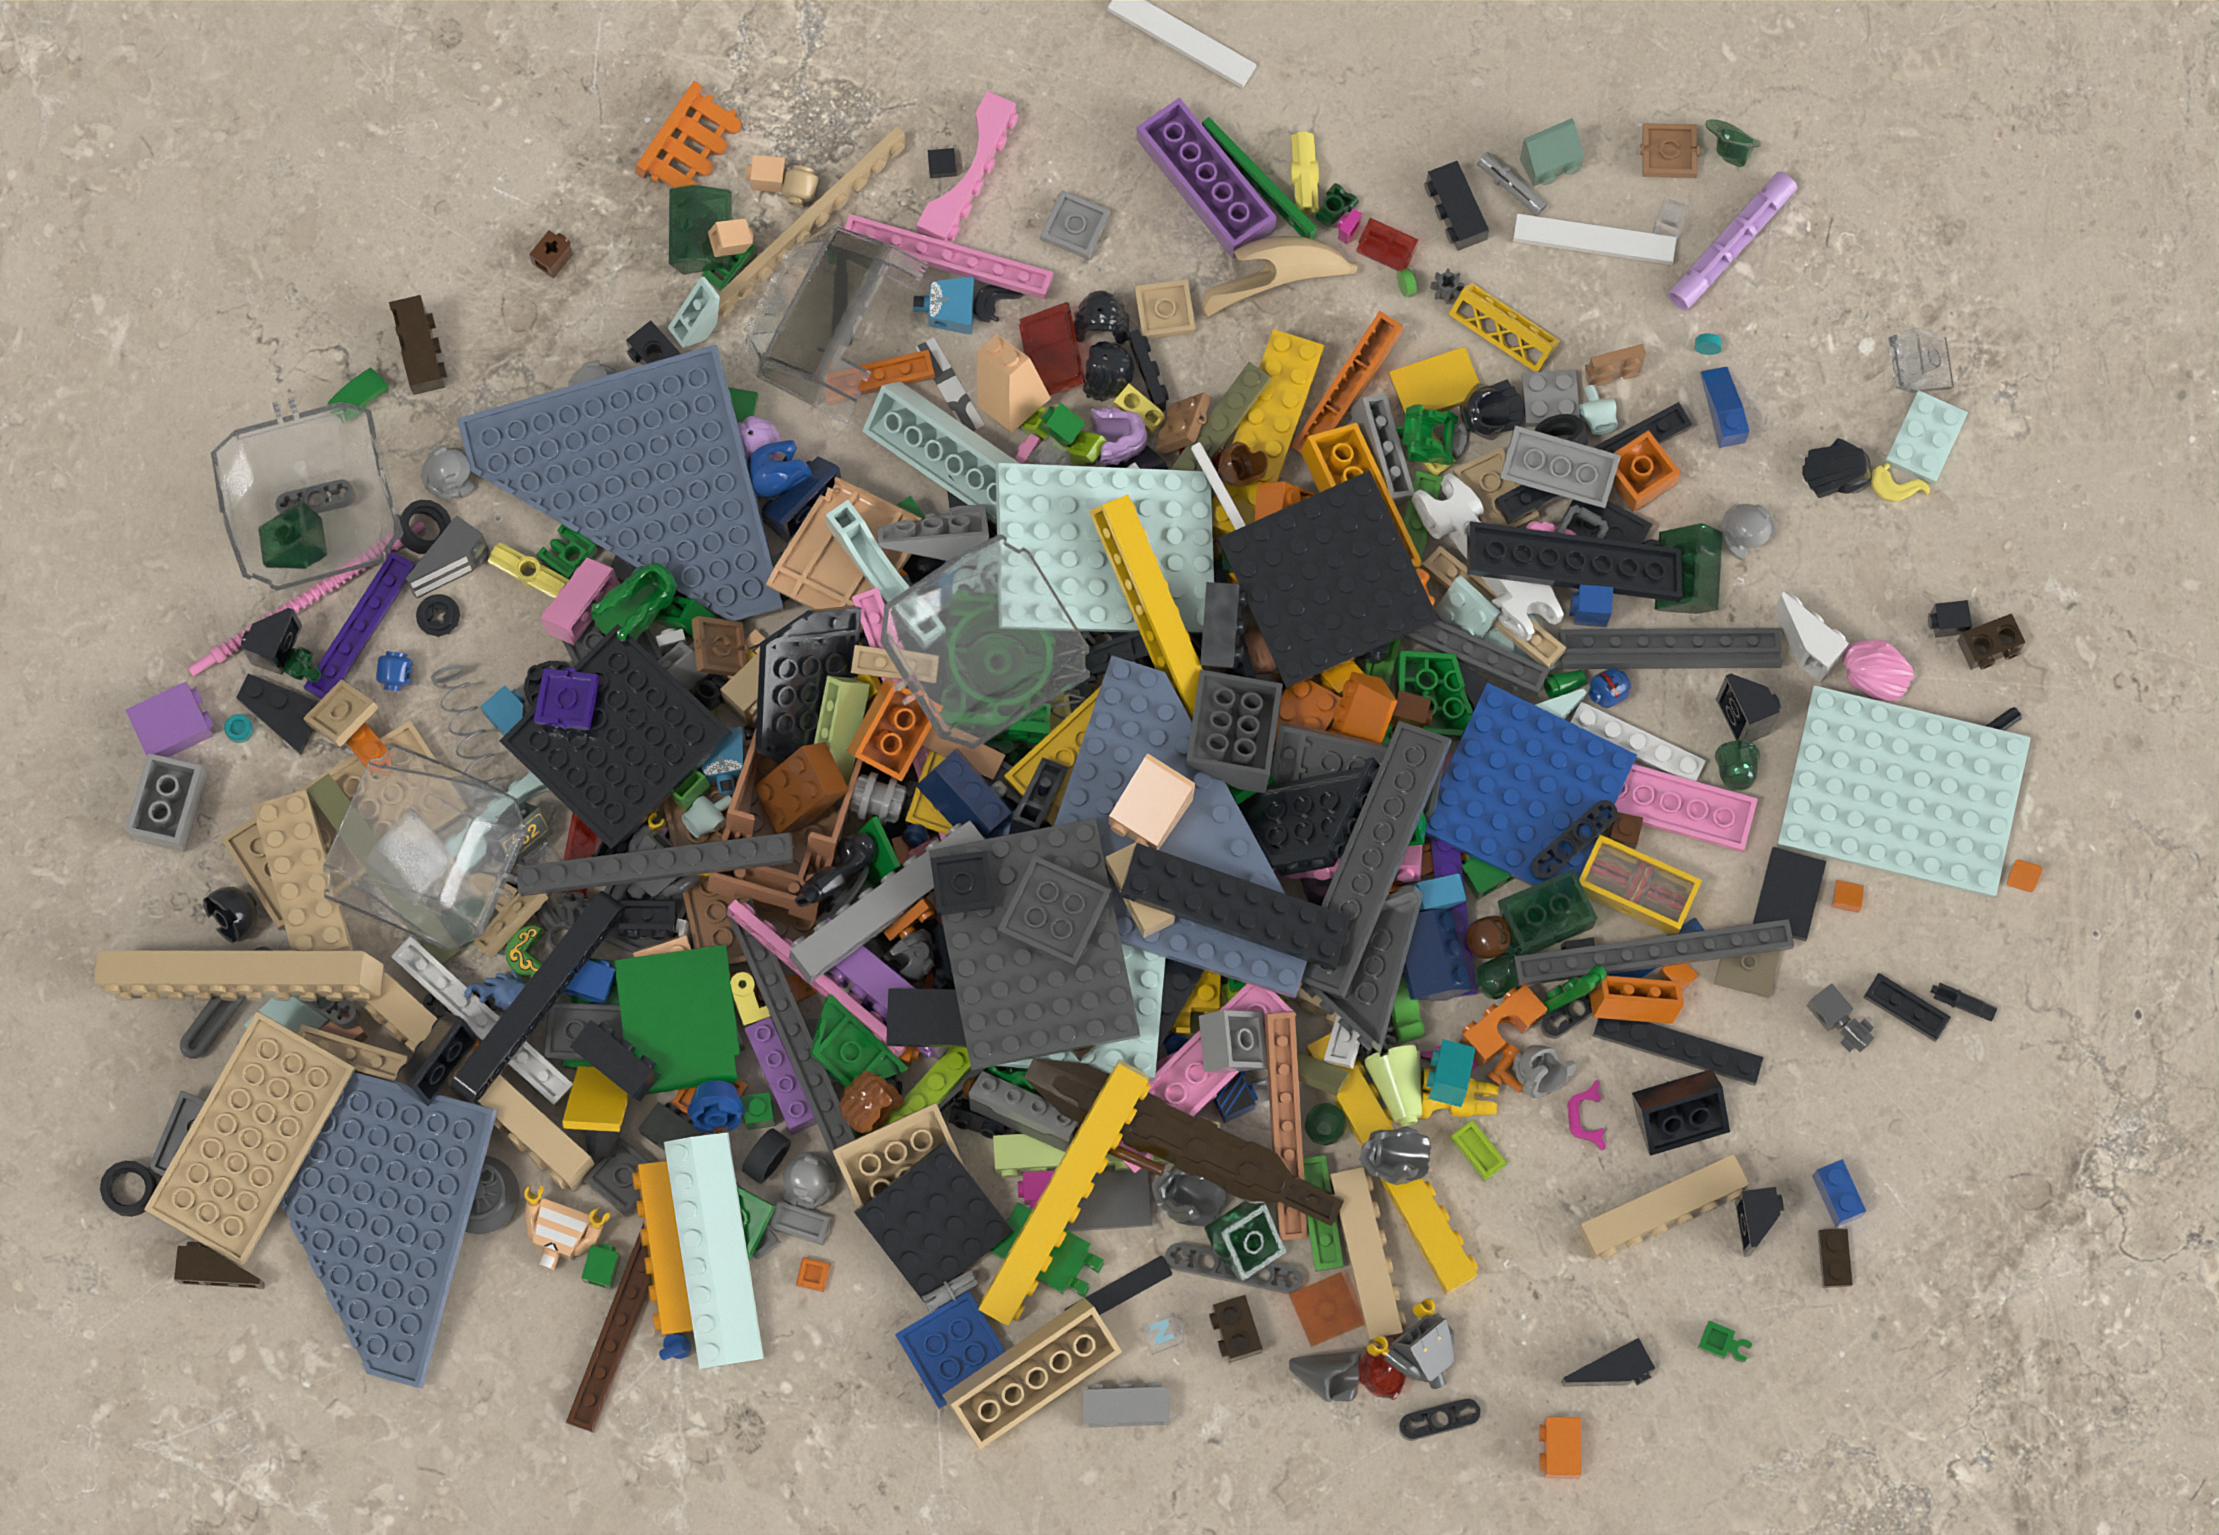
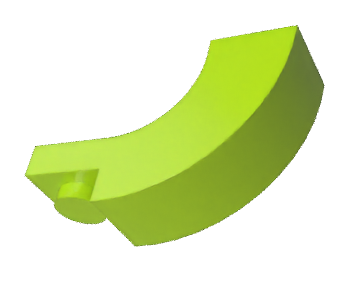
(1083, 449)

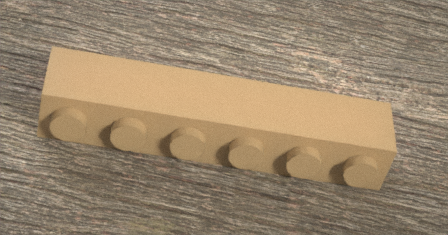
(1663, 1207)
(1366, 1255)

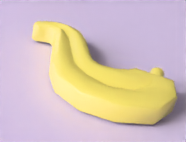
(1890, 491)

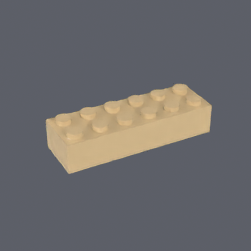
(296, 868)
(1032, 1373)

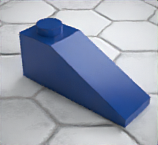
(1725, 407)

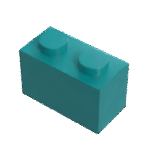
(1451, 1072)

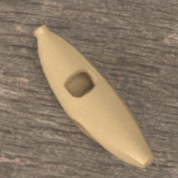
(1286, 261)

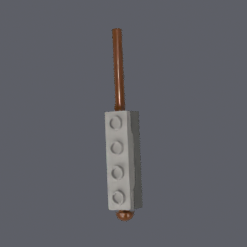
(1034, 1116)

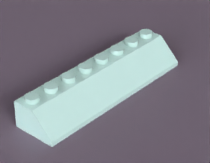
(936, 445)
(713, 1250)

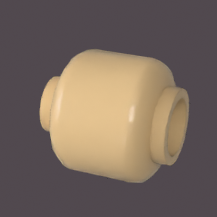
(799, 185)

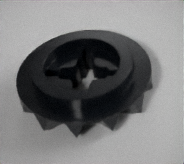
(443, 604)

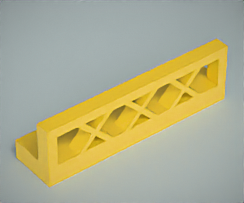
(1509, 319)

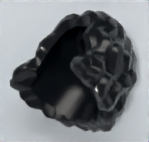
(1112, 317)
(1108, 376)

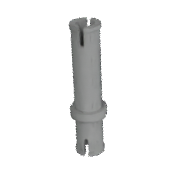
(1488, 164)

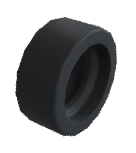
(1564, 425)
(430, 509)
(766, 1155)
(107, 1184)

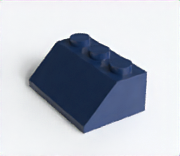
(790, 508)
(964, 794)
(1435, 959)

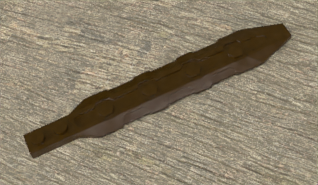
(1186, 1141)

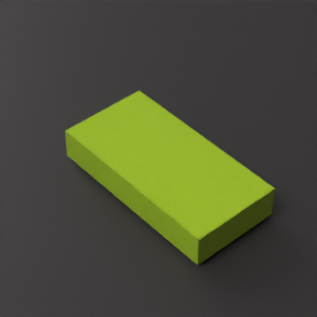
(1478, 1150)

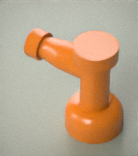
(1500, 1072)

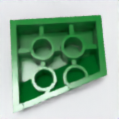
(1438, 679)

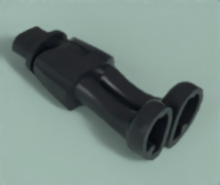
(854, 856)

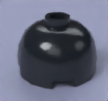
(232, 911)

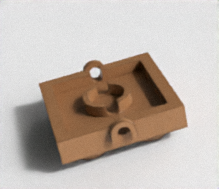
(1669, 150)
(1615, 364)
(1183, 423)
(719, 646)

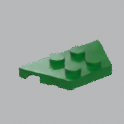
(849, 1047)

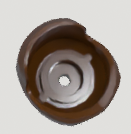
(1240, 466)
(1484, 937)

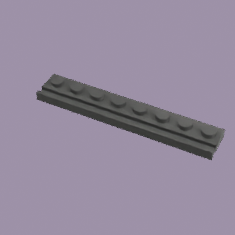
(1671, 648)

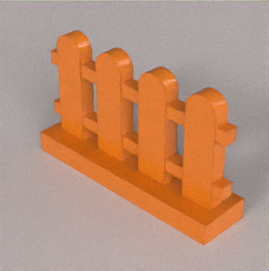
(692, 129)

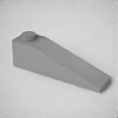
(938, 536)

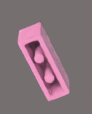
(571, 609)

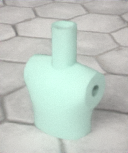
(1598, 413)
(705, 816)

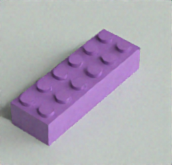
(1205, 177)
(870, 982)

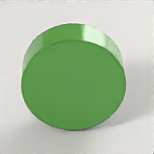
(1406, 282)

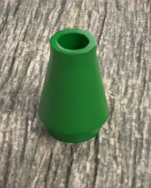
(1563, 683)

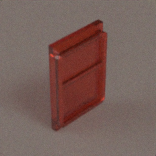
(1053, 347)

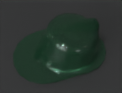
(1731, 142)

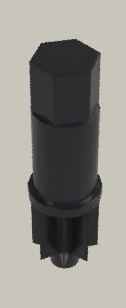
(1963, 1001)

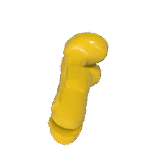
(1470, 1105)

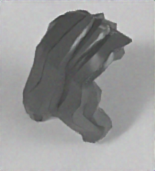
(1396, 1155)
(1188, 1198)

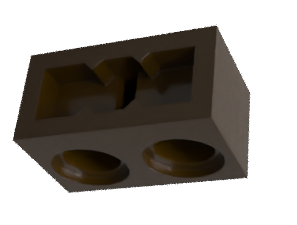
(1988, 636)
(1243, 1327)

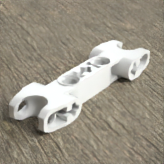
(1513, 597)

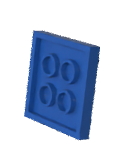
(950, 1345)

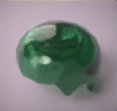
(1325, 1124)

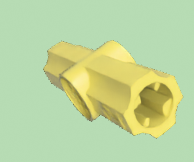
(1304, 172)
(515, 564)

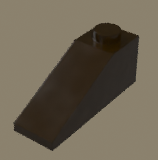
(204, 1267)

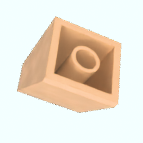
(1007, 384)
(1152, 803)

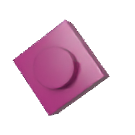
(1348, 225)

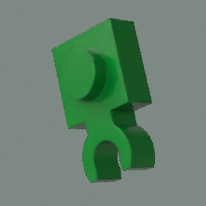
(1719, 1340)

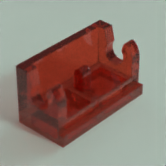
(1387, 245)

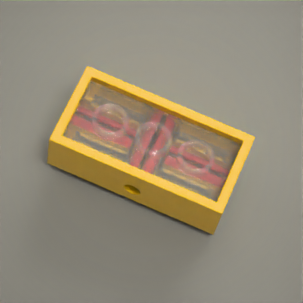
(1638, 885)

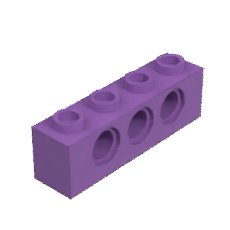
(780, 1075)

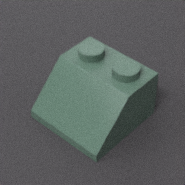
(1552, 153)

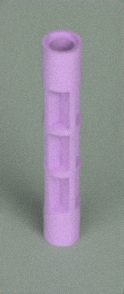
(1732, 241)

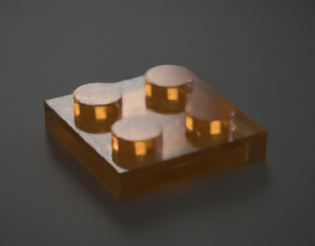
(1326, 1309)

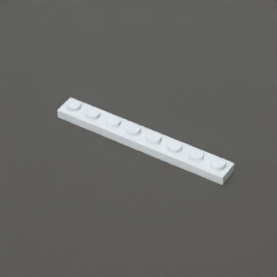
(479, 1017)

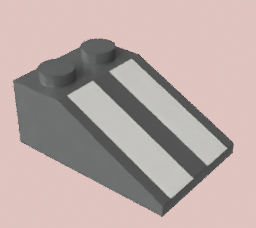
(449, 558)

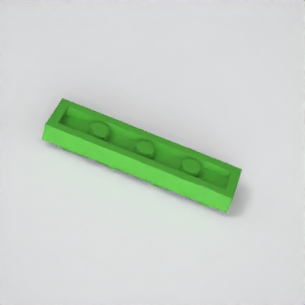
(1323, 1237)

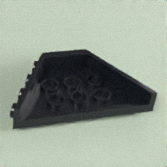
(1309, 819)

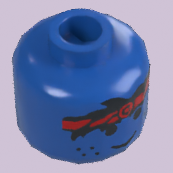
(1609, 687)

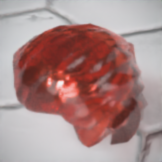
(1380, 1377)

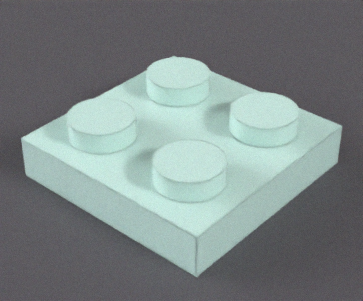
(1466, 609)

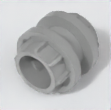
(878, 798)

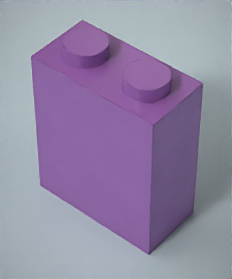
(171, 721)

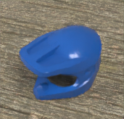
(776, 477)

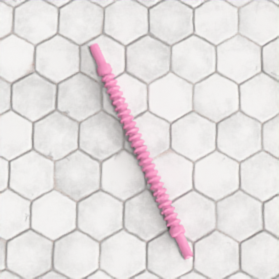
(219, 654)

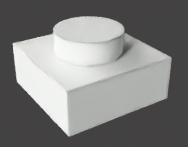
(669, 639)

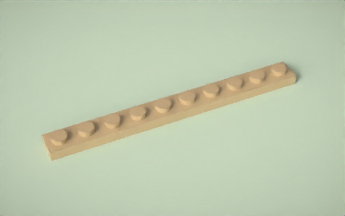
(815, 216)

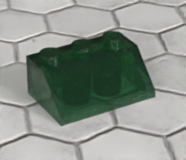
(691, 216)
(1700, 568)
(1547, 913)

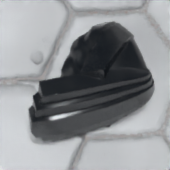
(1492, 409)
(1837, 469)

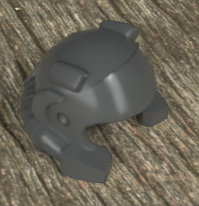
(913, 954)

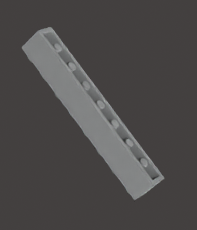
(873, 911)

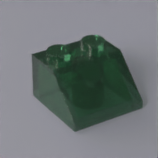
(293, 538)
(1245, 1239)

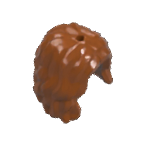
(869, 1102)

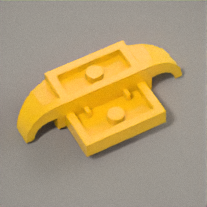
(1203, 999)

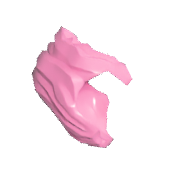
(1877, 669)

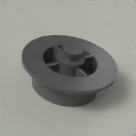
(855, 885)
(494, 1198)

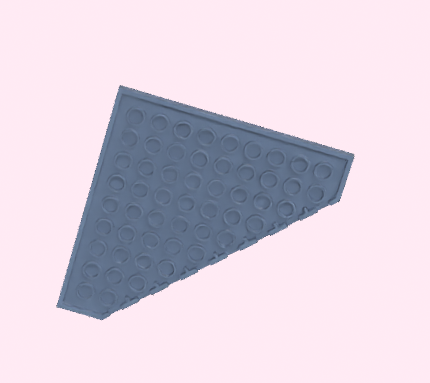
(643, 470)
(1143, 716)
(387, 1216)

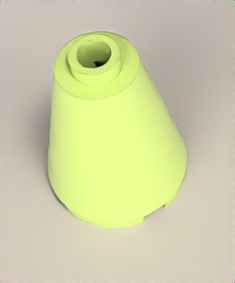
(1398, 1082)

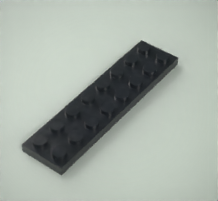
(1573, 561)
(1235, 906)

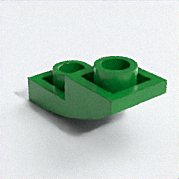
(361, 389)

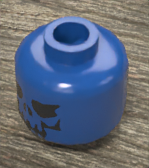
(394, 670)

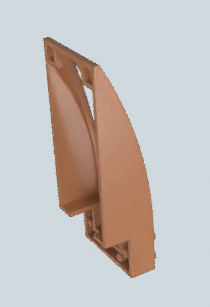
(768, 883)

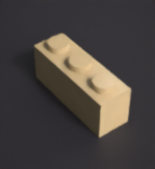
(1146, 918)

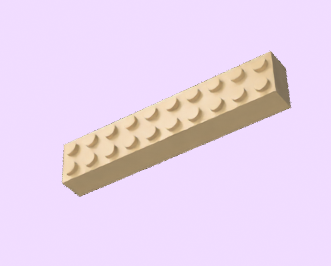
(239, 975)
(515, 1115)

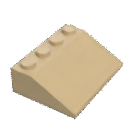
(886, 1153)

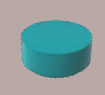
(1708, 344)
(238, 728)

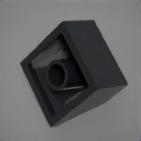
(271, 640)
(1756, 1215)

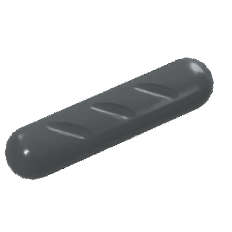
(208, 1026)

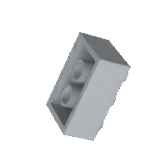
(166, 802)

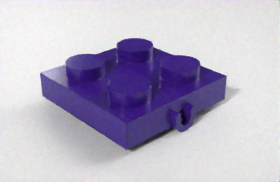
(566, 699)

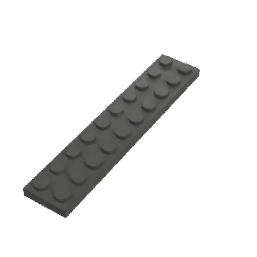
(1379, 846)

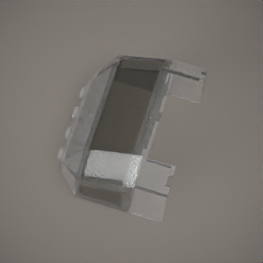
(816, 311)

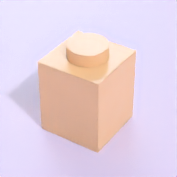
(766, 173)
(730, 237)

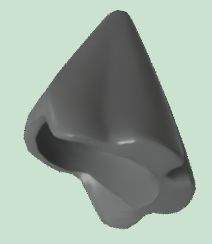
(1329, 1375)

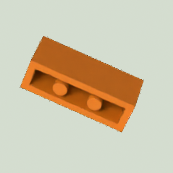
(1637, 999)

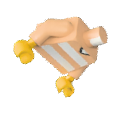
(560, 1228)

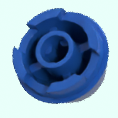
(715, 1106)

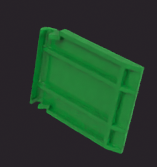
(681, 1015)

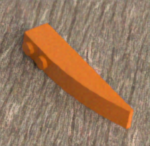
(1353, 377)

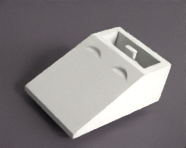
(1811, 641)

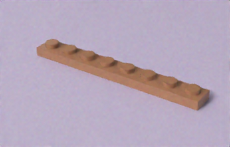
(1285, 1112)

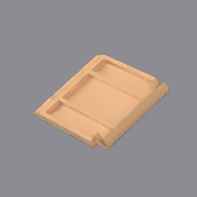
(814, 563)

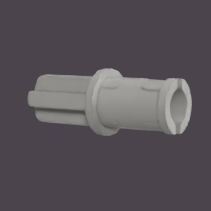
(950, 1291)

